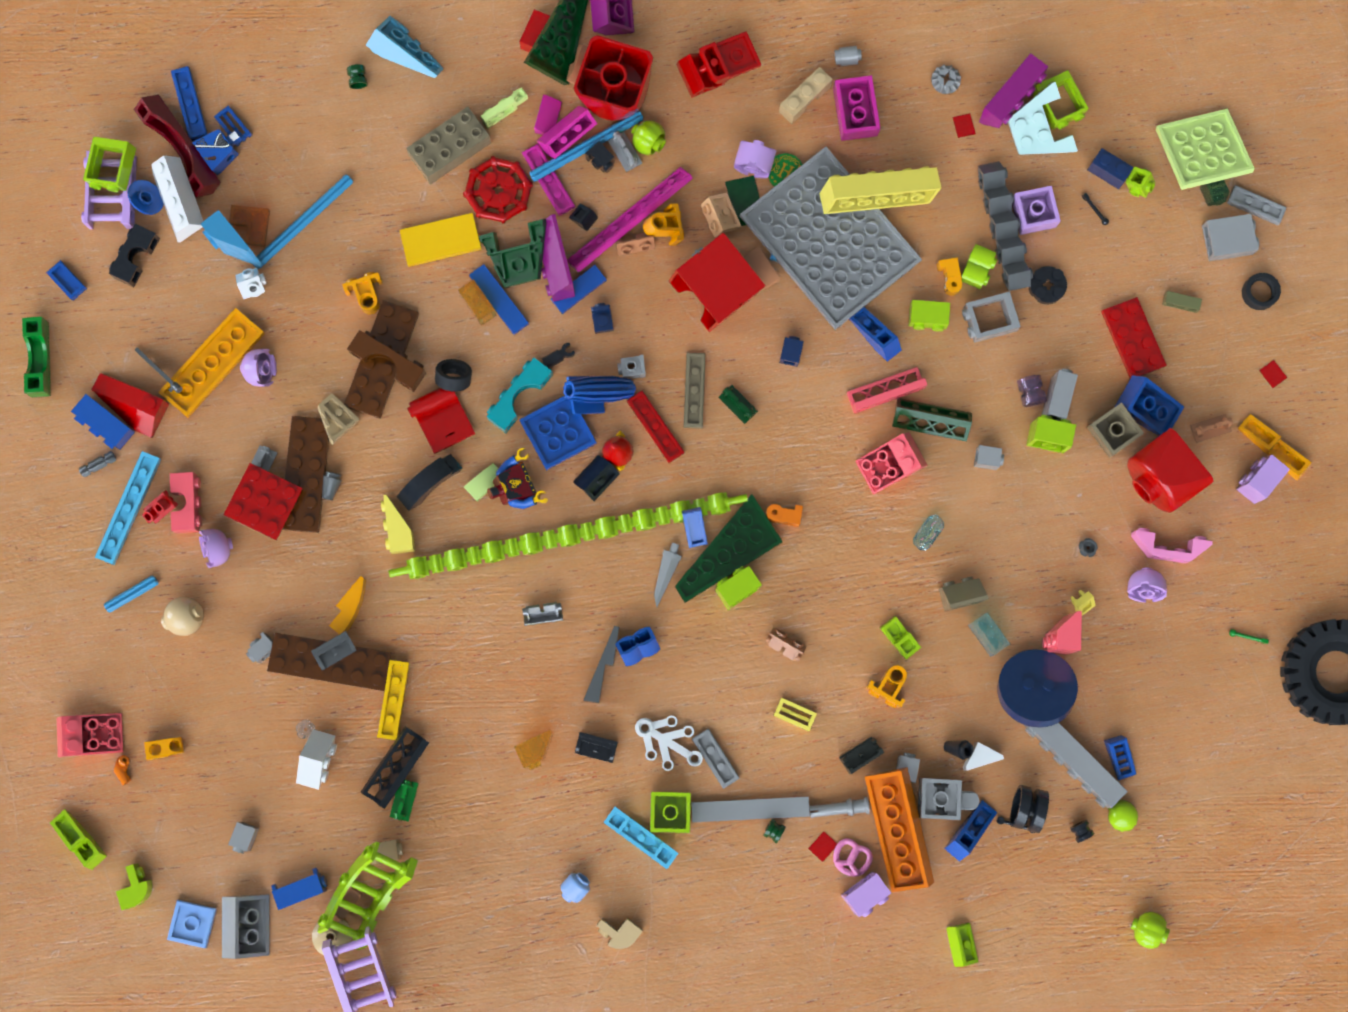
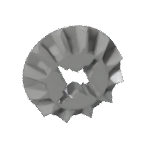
(950, 86)

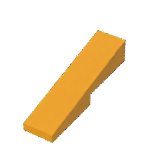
(1272, 444)

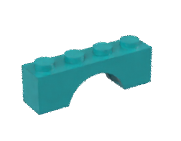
(534, 376)

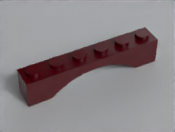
(158, 117)

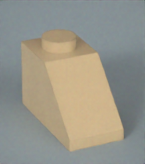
(391, 849)

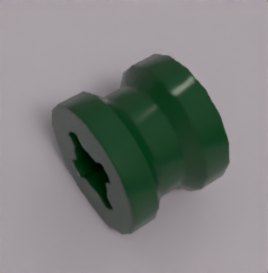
(774, 831)

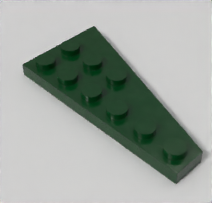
(736, 545)

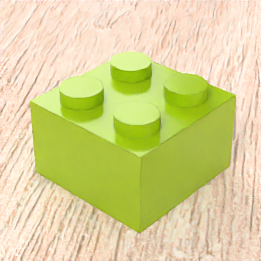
(1051, 434)
(738, 587)
(670, 812)

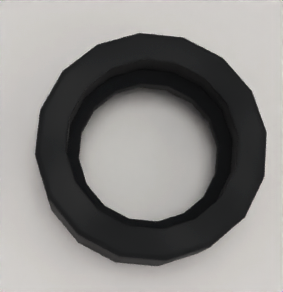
(1271, 281)
(450, 383)

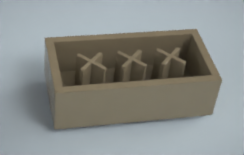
(448, 145)

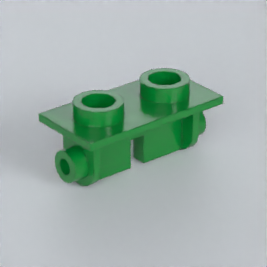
(404, 801)

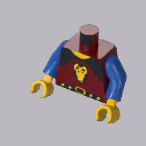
(514, 484)

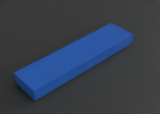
(189, 103)
(499, 299)

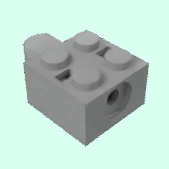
(944, 799)

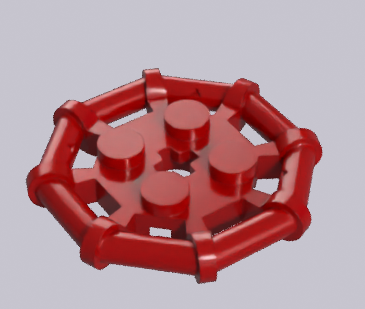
(491, 181)

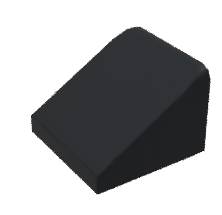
(583, 217)

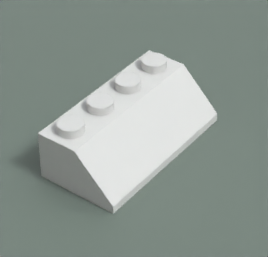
(177, 196)

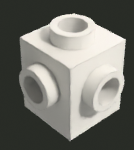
(251, 283)

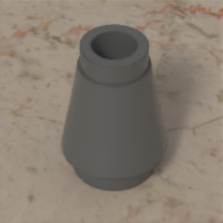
(331, 483)

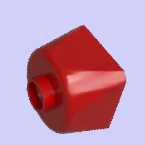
(614, 62)
(1167, 472)

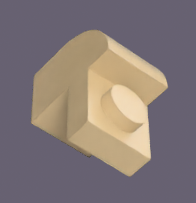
(620, 938)

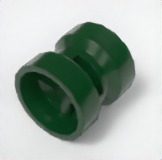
(357, 78)

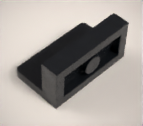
(596, 477)

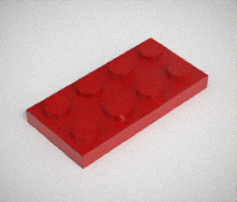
(1133, 338)

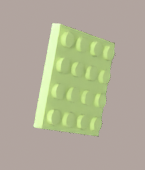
(1204, 149)

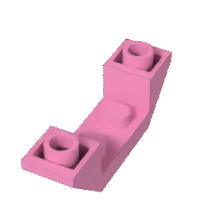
(1146, 539)

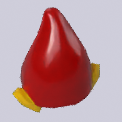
(618, 451)

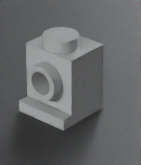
(637, 372)
(260, 648)

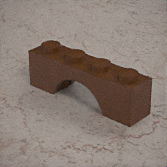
(366, 348)

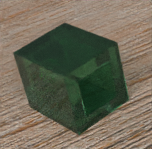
(1215, 192)

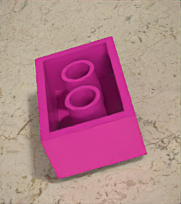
(856, 108)

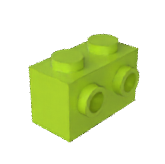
(929, 315)

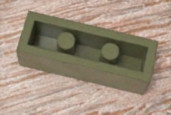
(1182, 301)

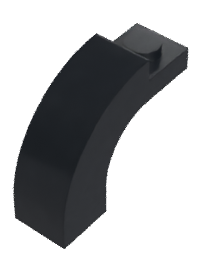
(427, 480)

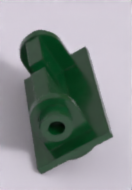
(738, 404)

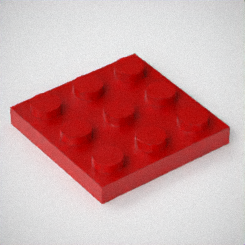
(263, 501)

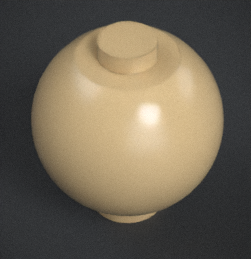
(182, 616)

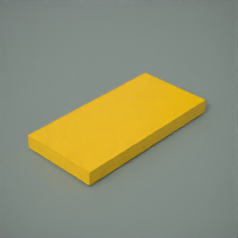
(440, 239)

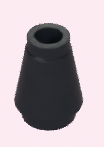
(960, 748)

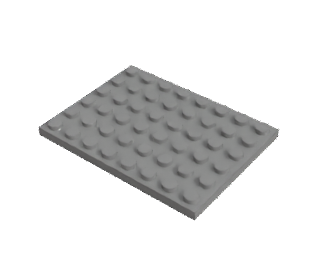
(832, 257)

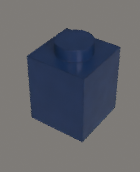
(791, 351)

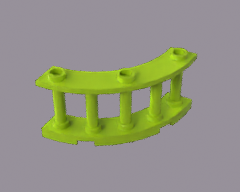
(396, 879)

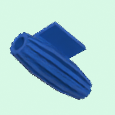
(591, 392)

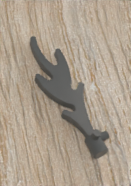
(174, 385)

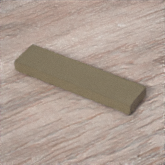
(694, 390)

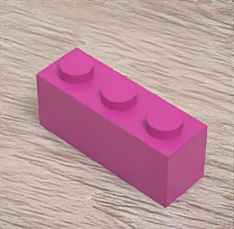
(566, 132)

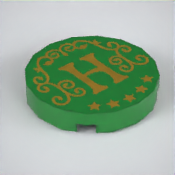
(782, 167)

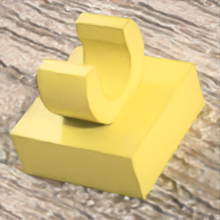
(1084, 603)

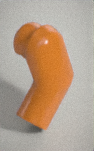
(121, 769)

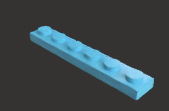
(128, 508)

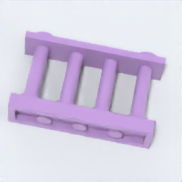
(127, 216)
(338, 971)

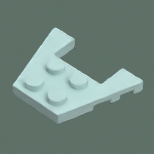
(1031, 128)

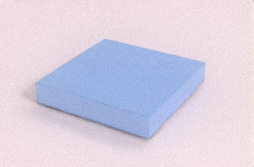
(191, 924)

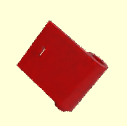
(441, 416)

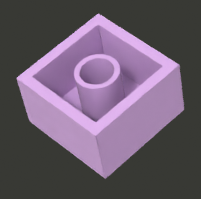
(1036, 210)
(1262, 479)
(866, 894)

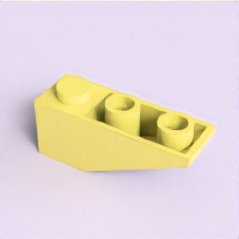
(400, 535)

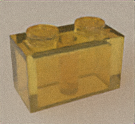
(477, 302)

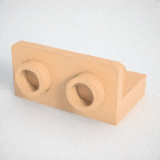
(720, 214)

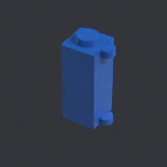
(299, 890)

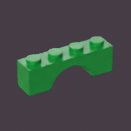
(38, 372)

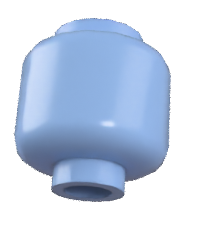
(575, 887)

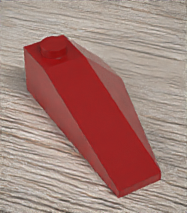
(136, 407)

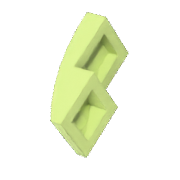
(478, 485)

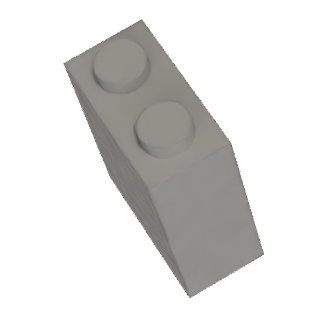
(1230, 237)
(1060, 394)

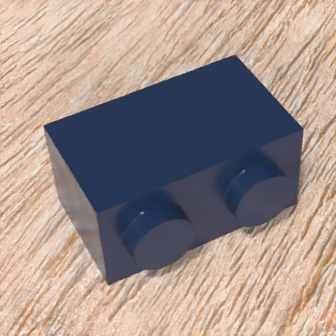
(1110, 168)

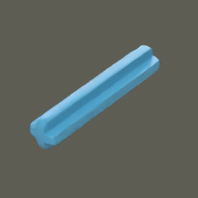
(131, 594)

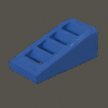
(1110, 743)

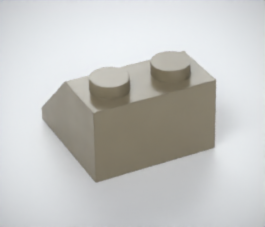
(1115, 430)
(962, 594)

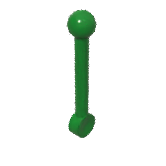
(1232, 632)

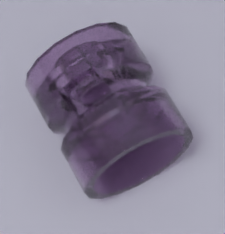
(1031, 390)

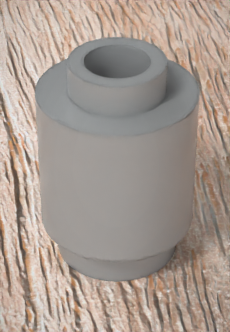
(847, 56)

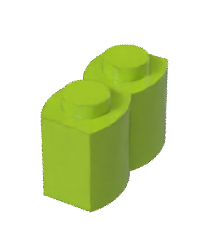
(978, 266)

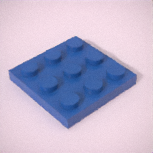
(557, 432)

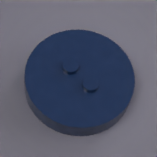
(1037, 688)

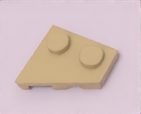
(336, 418)

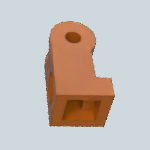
(785, 516)

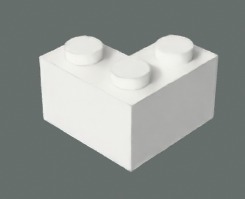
(316, 759)

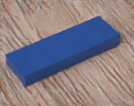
(582, 287)

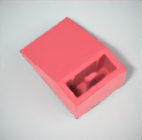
(891, 462)
(89, 734)

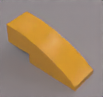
(349, 606)

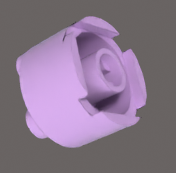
(754, 159)

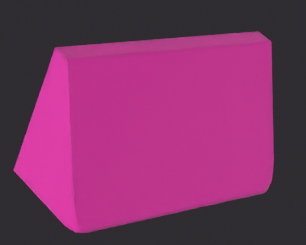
(547, 114)

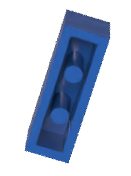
(102, 422)

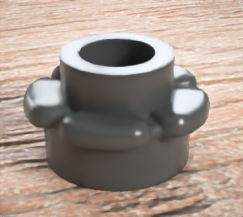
(1093, 547)

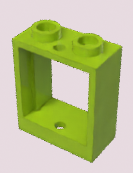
(1063, 79)
(95, 158)

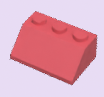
(1065, 635)

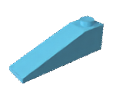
(393, 43)

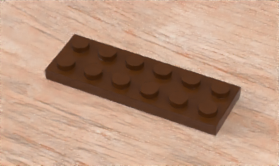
(376, 377)
(306, 469)
(362, 668)

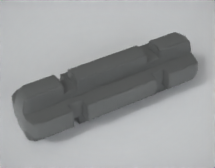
(97, 464)

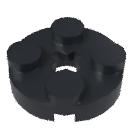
(1055, 277)

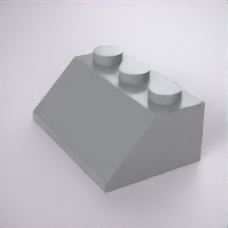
(245, 926)

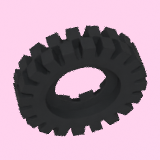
(1301, 671)

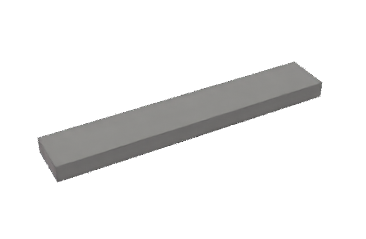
(750, 809)

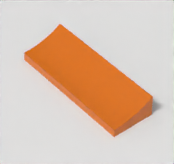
(899, 830)

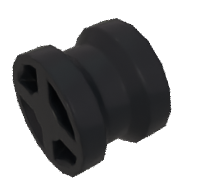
(1082, 831)

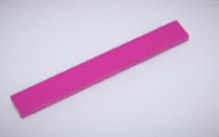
(629, 219)

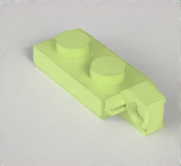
(503, 108)

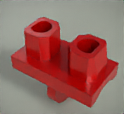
(159, 508)

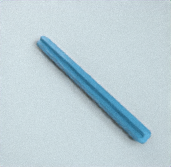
(583, 147)
(299, 224)

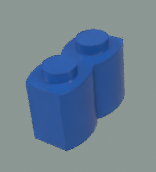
(640, 645)

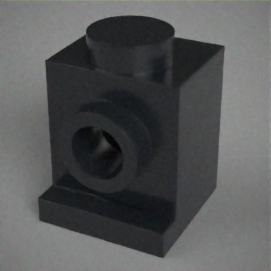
(600, 157)

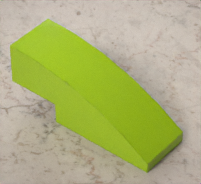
(78, 840)

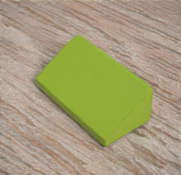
(962, 945)

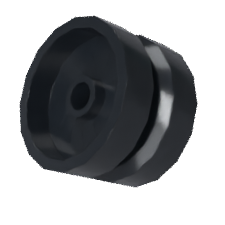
(1029, 808)

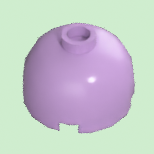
(258, 367)
(215, 547)
(1147, 585)

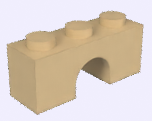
(799, 99)

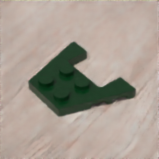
(518, 263)

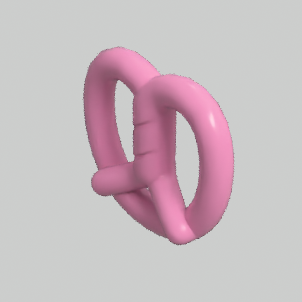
(851, 858)

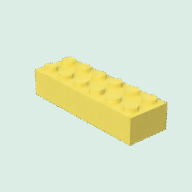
(880, 190)

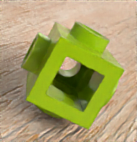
(1140, 182)

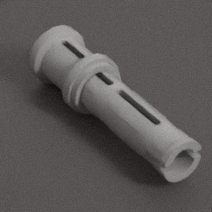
(849, 807)

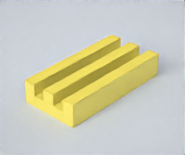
(810, 721)

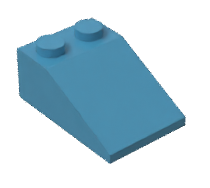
(224, 236)

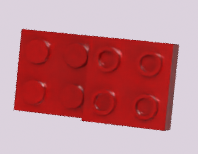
(718, 63)

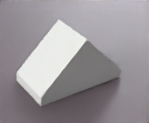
(981, 756)

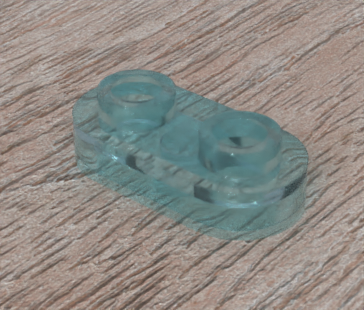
(928, 532)

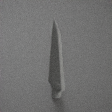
(668, 565)

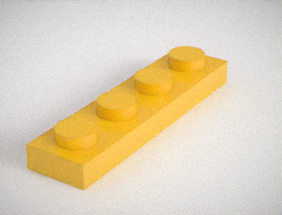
(393, 700)

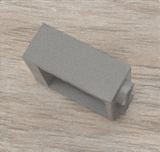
(1009, 312)

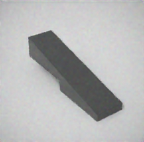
(594, 691)

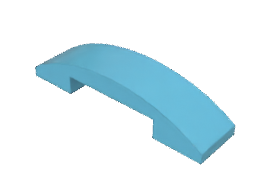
(641, 837)

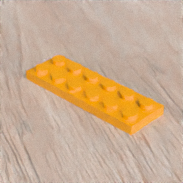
(212, 362)

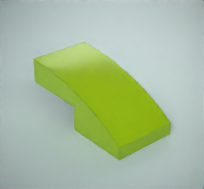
(900, 637)

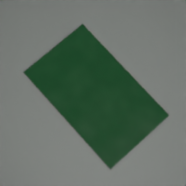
(742, 194)

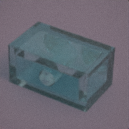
(988, 634)

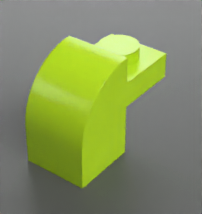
(138, 891)

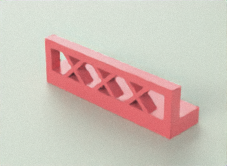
(890, 395)

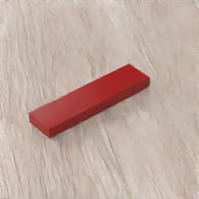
(655, 426)

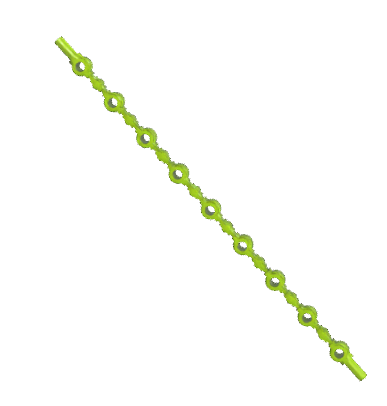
(567, 536)

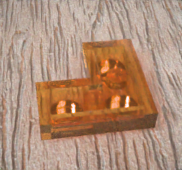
(254, 219)

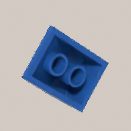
(1150, 405)

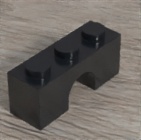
(138, 240)

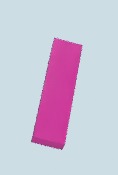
(550, 183)

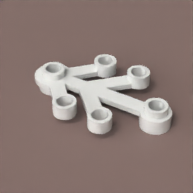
(666, 740)

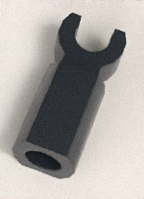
(557, 356)

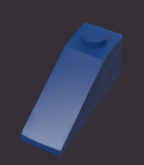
(877, 334)
(970, 831)

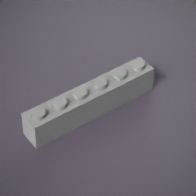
(1080, 763)

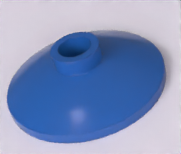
(145, 197)

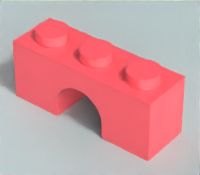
(188, 518)

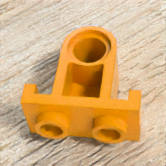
(667, 224)
(364, 291)
(888, 687)

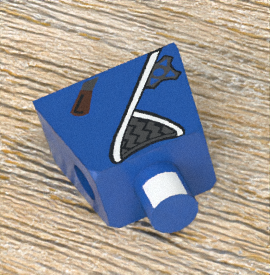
(218, 149)

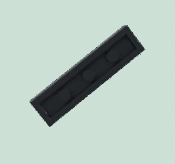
(399, 772)

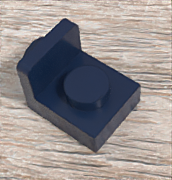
(602, 318)

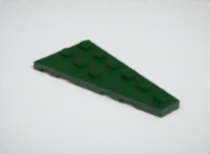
(558, 40)

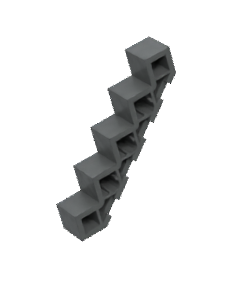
(1004, 226)

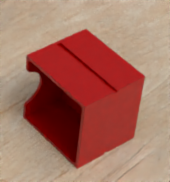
(719, 280)

